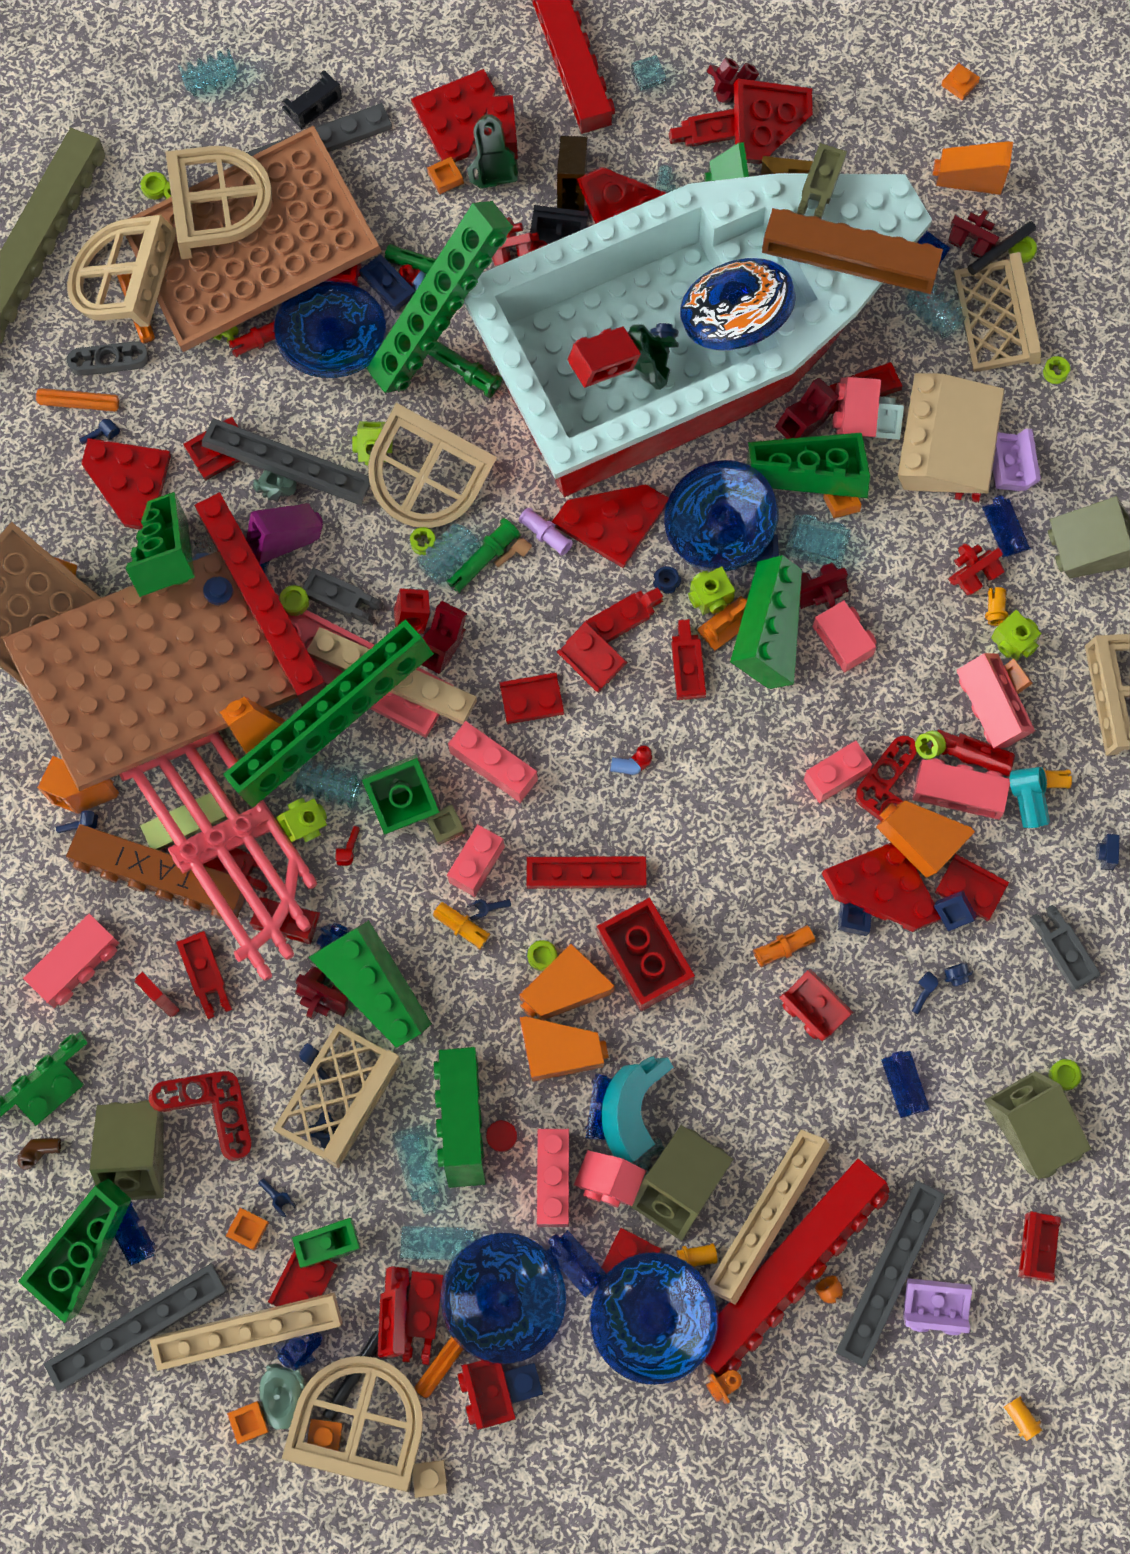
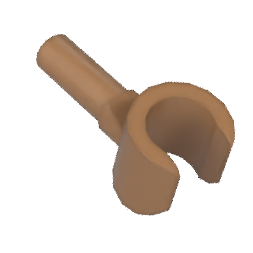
(521, 546)

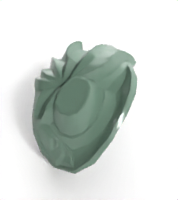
(274, 486)
(279, 1394)

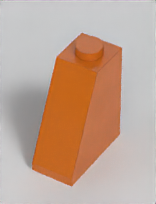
(974, 167)
(250, 722)
(923, 835)
(564, 986)
(560, 1049)

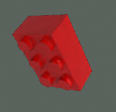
(645, 954)

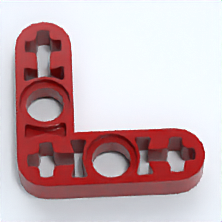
(881, 786)
(210, 1095)

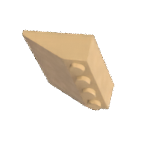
(950, 435)

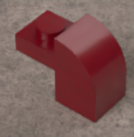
(808, 413)
(444, 636)

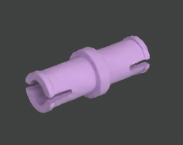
(545, 531)

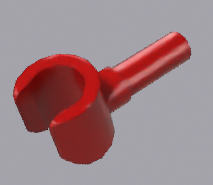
(345, 856)

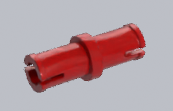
(255, 338)

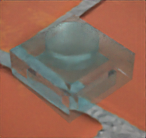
(648, 72)

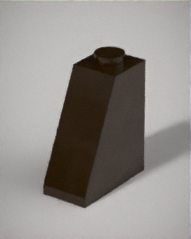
(571, 166)

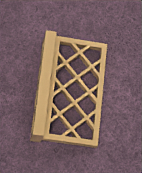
(1022, 315)
(361, 1107)

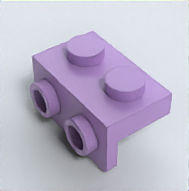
(1016, 461)
(937, 1306)

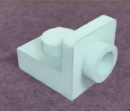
(889, 418)

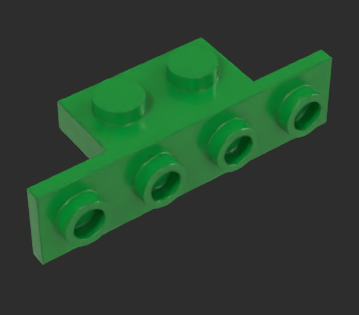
(48, 1084)

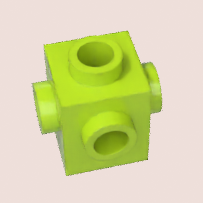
(366, 436)
(711, 591)
(1017, 636)
(294, 823)

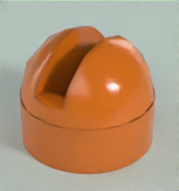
(833, 1291)

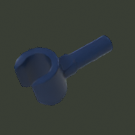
(106, 427)
(87, 818)
(485, 907)
(929, 983)
(308, 1055)
(279, 1199)

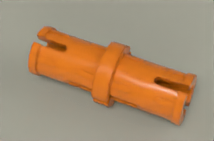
(784, 946)

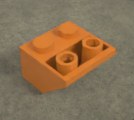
(61, 790)

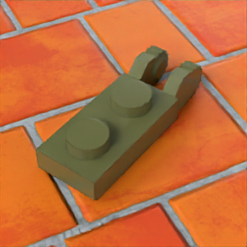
(822, 178)

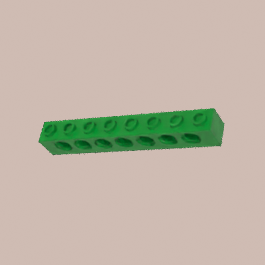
(439, 296)
(328, 713)

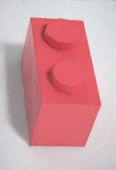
(857, 406)
(845, 635)
(837, 772)
(476, 860)
(609, 1179)

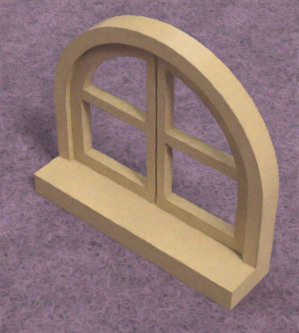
(182, 198)
(146, 270)
(441, 439)
(1109, 691)
(347, 1462)

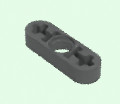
(99, 351)

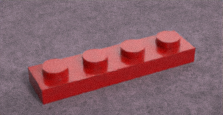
(586, 872)

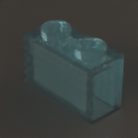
(817, 541)

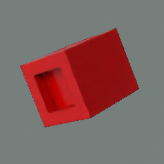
(414, 607)

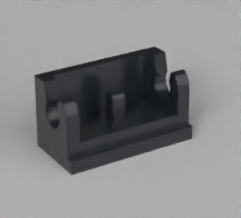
(313, 101)
(557, 223)

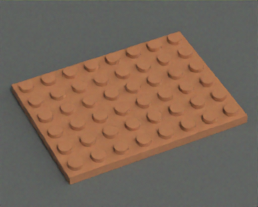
(305, 239)
(144, 672)

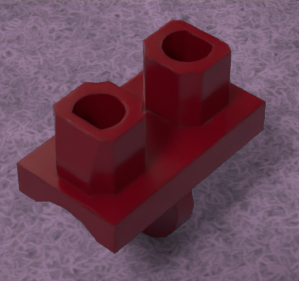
(727, 74)
(962, 229)
(825, 588)
(319, 997)

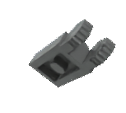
(340, 596)
(1066, 950)

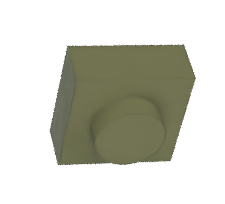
(445, 825)

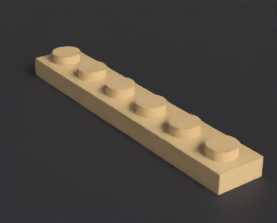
(416, 687)
(768, 1216)
(246, 1331)

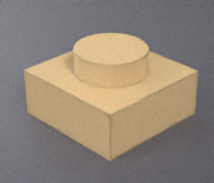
(429, 1478)

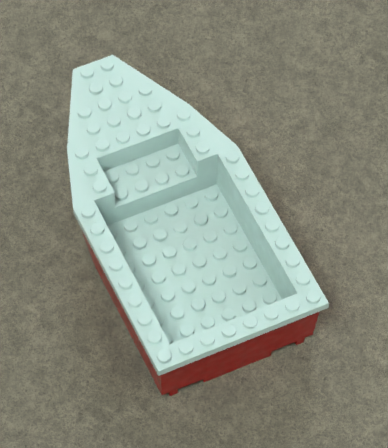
(638, 273)

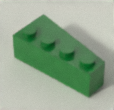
(460, 1116)
(75, 1254)

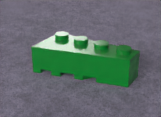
(814, 464)
(163, 547)
(770, 624)
(373, 983)

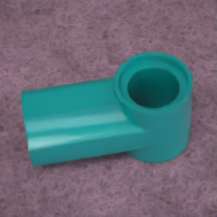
(1030, 788)

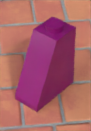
(282, 530)

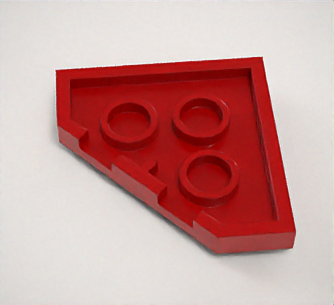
(452, 113)
(768, 115)
(613, 193)
(126, 476)
(612, 520)
(884, 886)

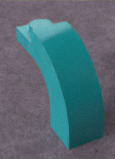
(622, 1107)

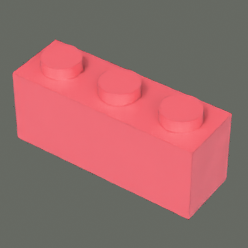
(995, 700)
(493, 762)
(961, 788)
(72, 961)
(553, 1178)

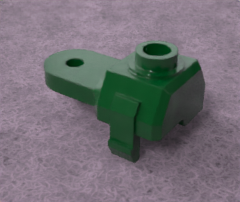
(493, 159)
(653, 356)

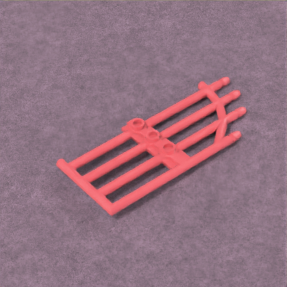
(224, 837)

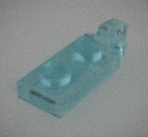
(417, 1166)
(433, 1242)

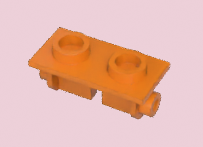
(724, 624)
(724, 1385)

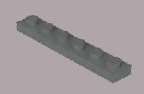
(348, 128)
(286, 461)
(890, 1274)
(135, 1327)

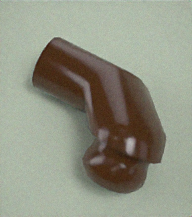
(36, 1149)

